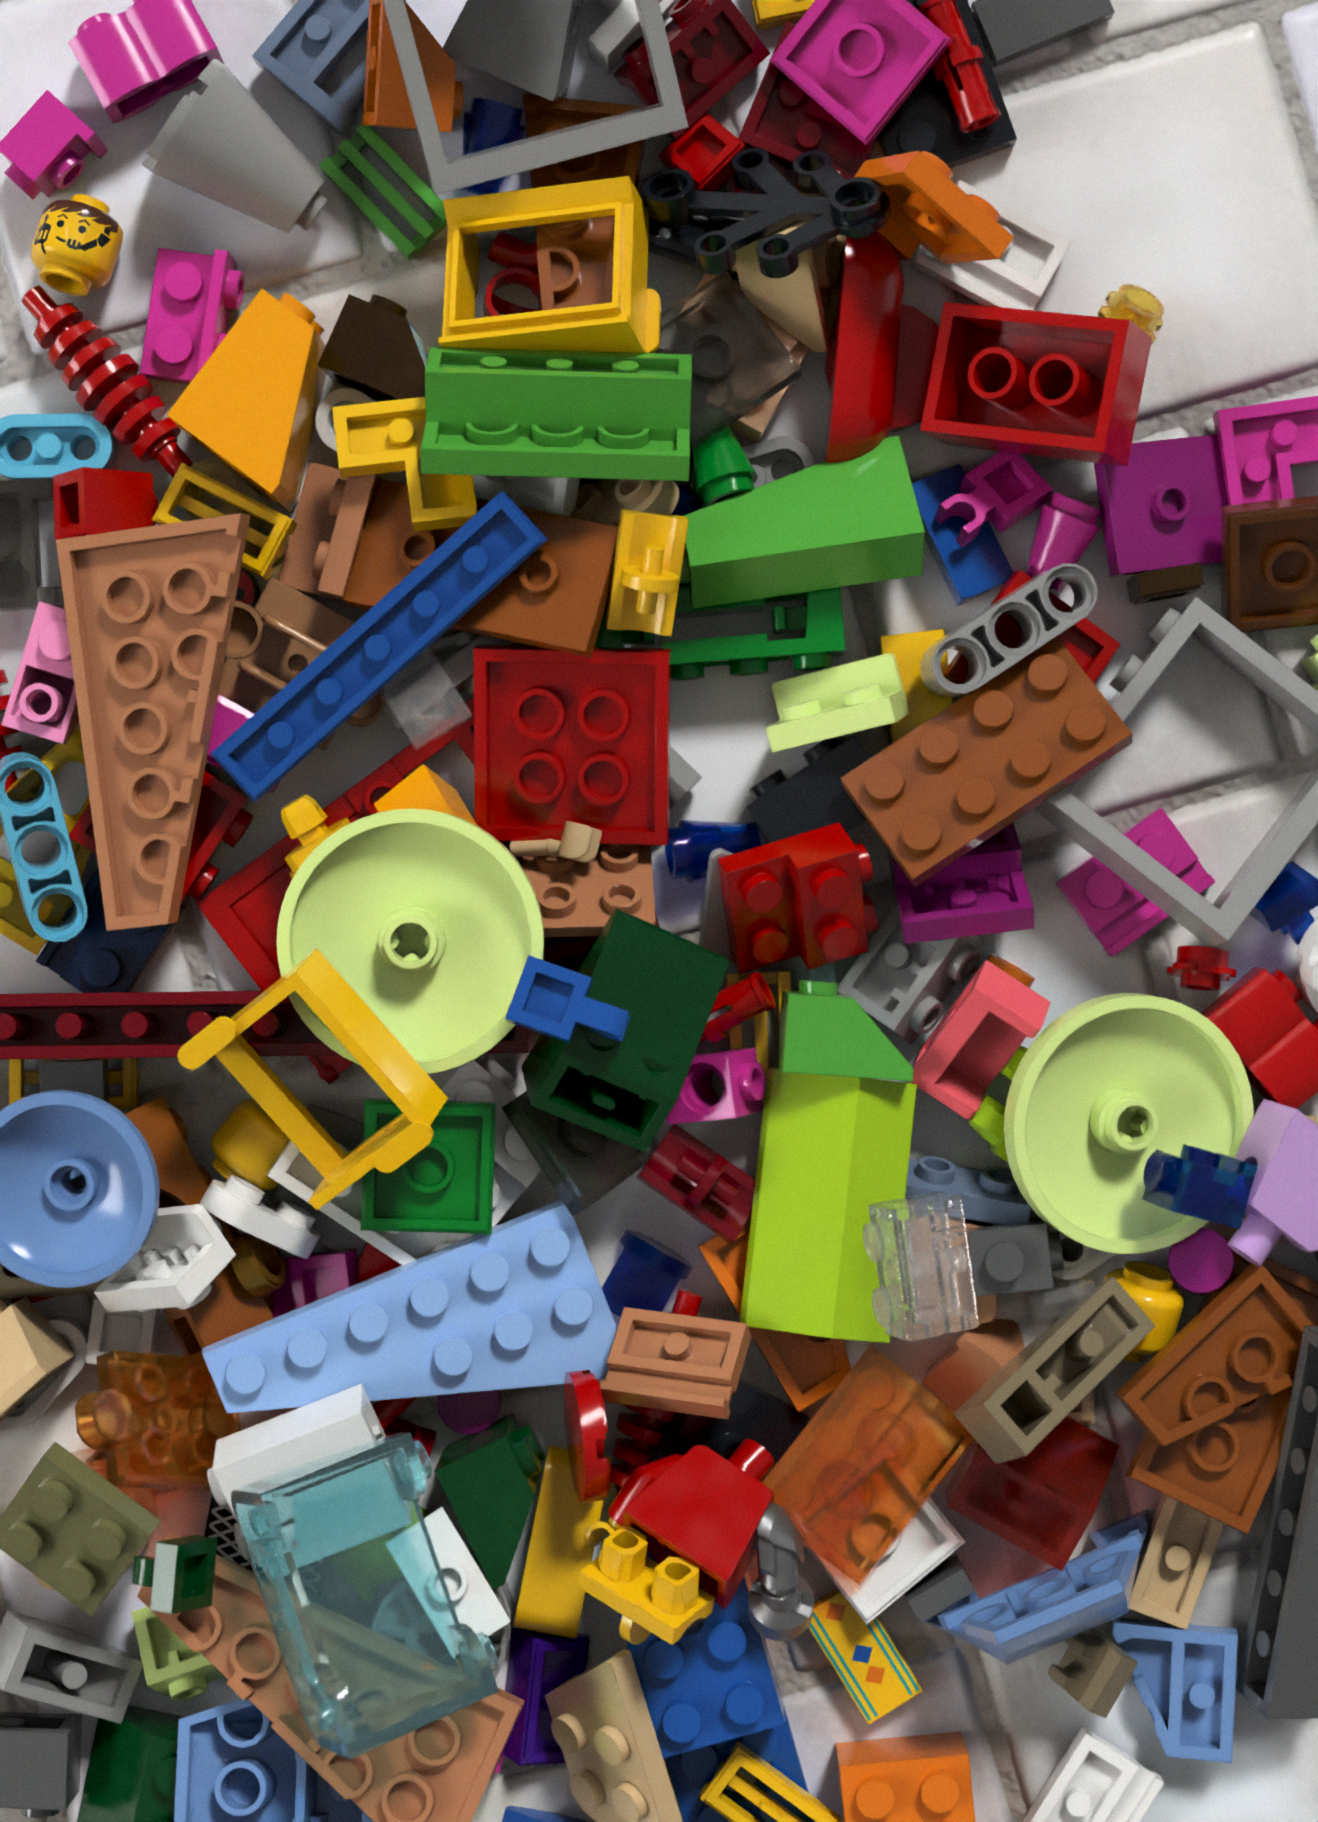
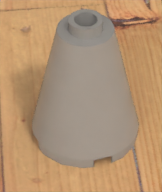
(236, 154)

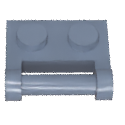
(307, 50)

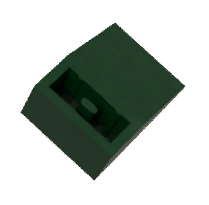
(631, 1084)

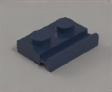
(102, 958)

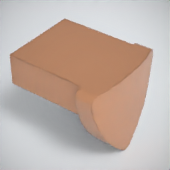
(973, 1361)

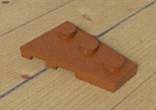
(1220, 1360)

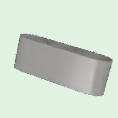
(1037, 621)

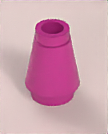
(1061, 535)

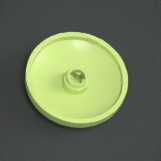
(421, 925)
(1106, 1094)

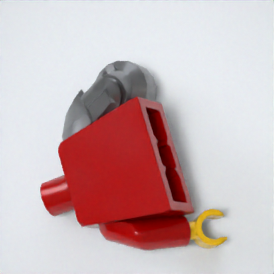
(718, 1520)

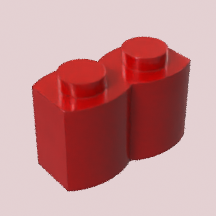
(1270, 1035)

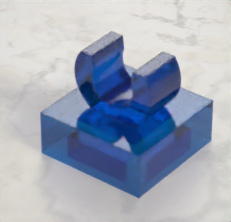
(1288, 902)

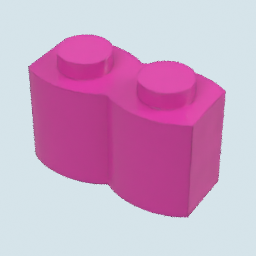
(143, 54)

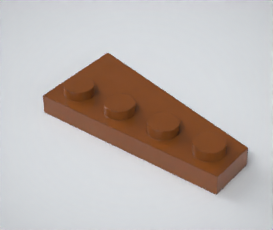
(578, 254)

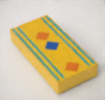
(863, 1657)

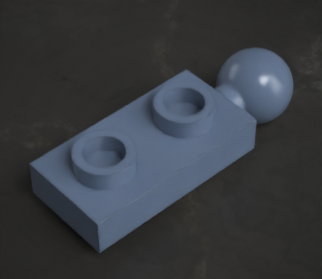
(985, 1193)

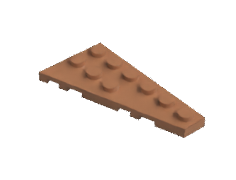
(147, 666)
(419, 1777)

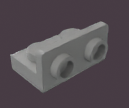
(909, 981)

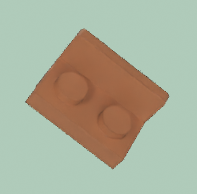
(328, 531)
(582, 896)

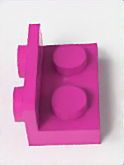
(188, 312)

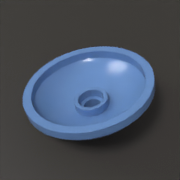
(48, 1225)

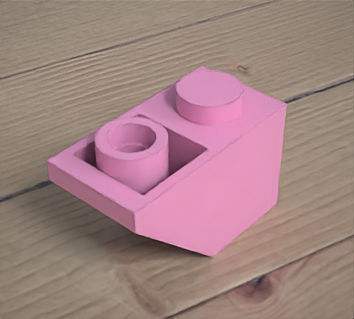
(44, 687)

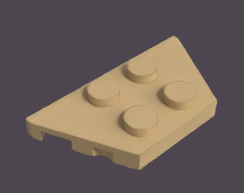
(612, 1745)

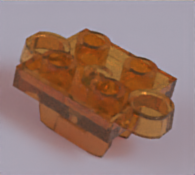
(153, 1421)

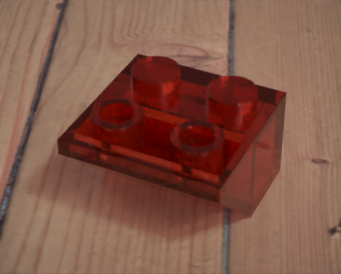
(1039, 1498)

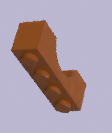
(183, 1182)

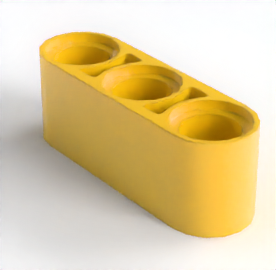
(556, 1553)

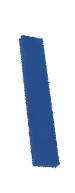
(379, 645)

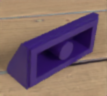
(535, 1668)

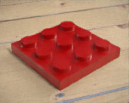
(572, 742)

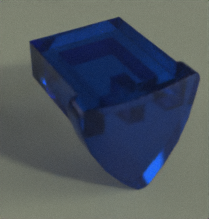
(643, 1274)

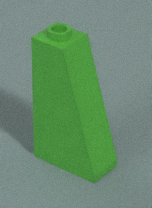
(808, 532)

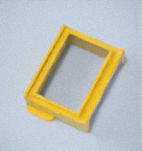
(624, 325)
(367, 1042)

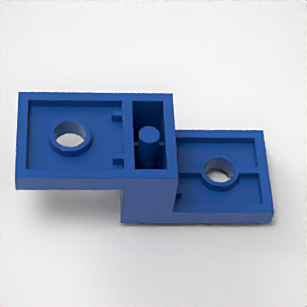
(708, 1696)

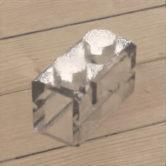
(921, 1266)

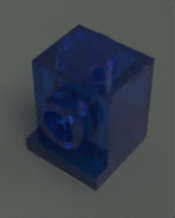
(1200, 1184)

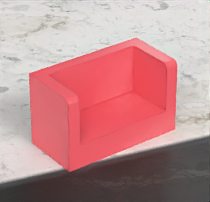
(977, 1038)

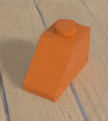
(384, 89)

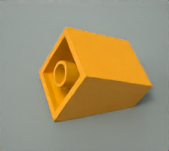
(260, 396)

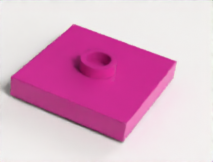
(860, 58)

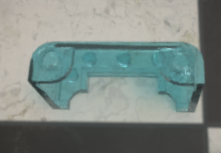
(361, 1596)

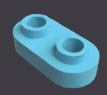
(53, 444)

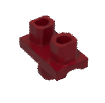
(700, 1183)

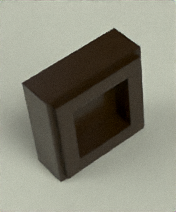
(1165, 583)

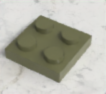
(74, 1528)

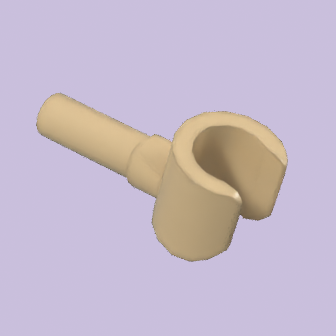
(577, 843)

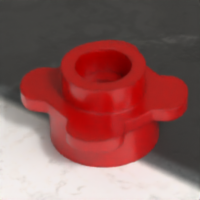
(1201, 967)

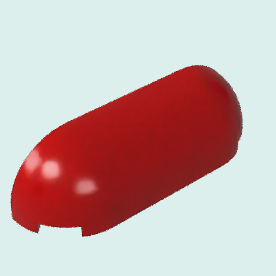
(864, 348)

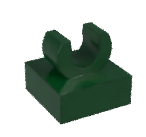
(178, 1574)

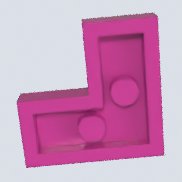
(1262, 446)

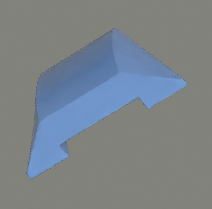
(1053, 1602)
(244, 1772)

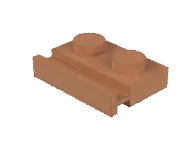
(675, 1362)

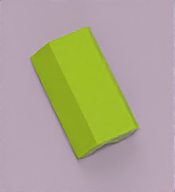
(820, 1163)

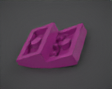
(970, 896)

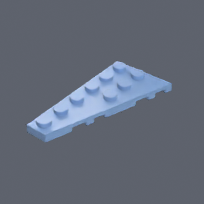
(456, 1321)

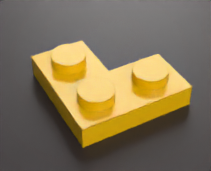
(389, 439)

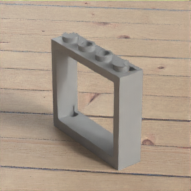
(549, 147)
(1206, 921)

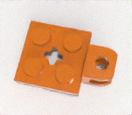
(934, 210)

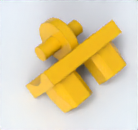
(646, 572)
(647, 1594)

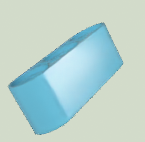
(53, 875)

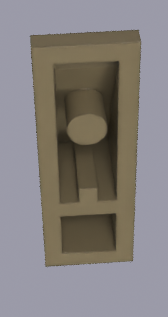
(1054, 1373)

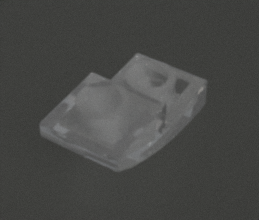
(424, 700)

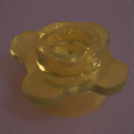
(1134, 305)

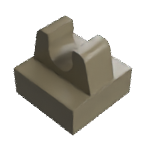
(1093, 1671)

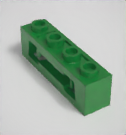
(750, 654)

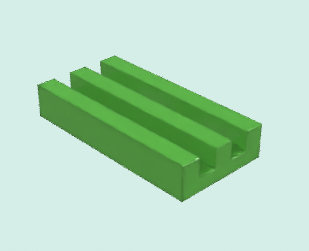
(348, 153)

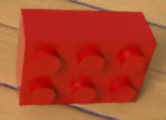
(1036, 383)

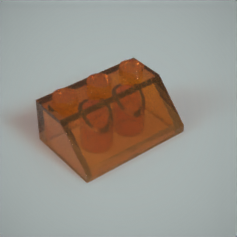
(867, 1464)

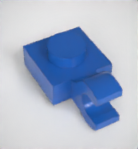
(557, 1000)

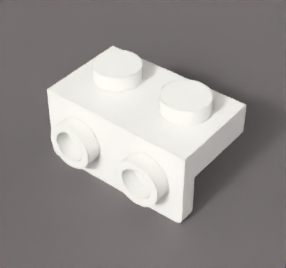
(172, 1266)

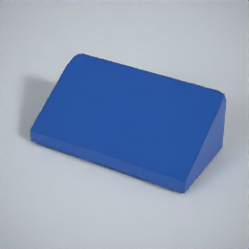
(969, 568)

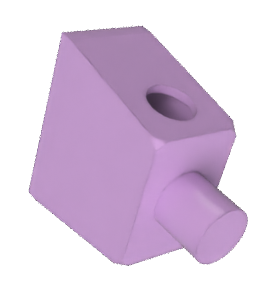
(1284, 1186)

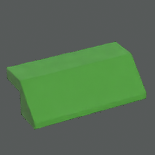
(557, 414)

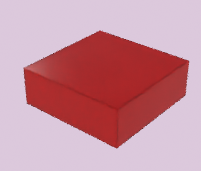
(704, 152)

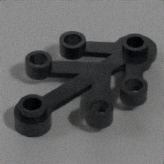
(849, 208)

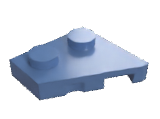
(1185, 1684)

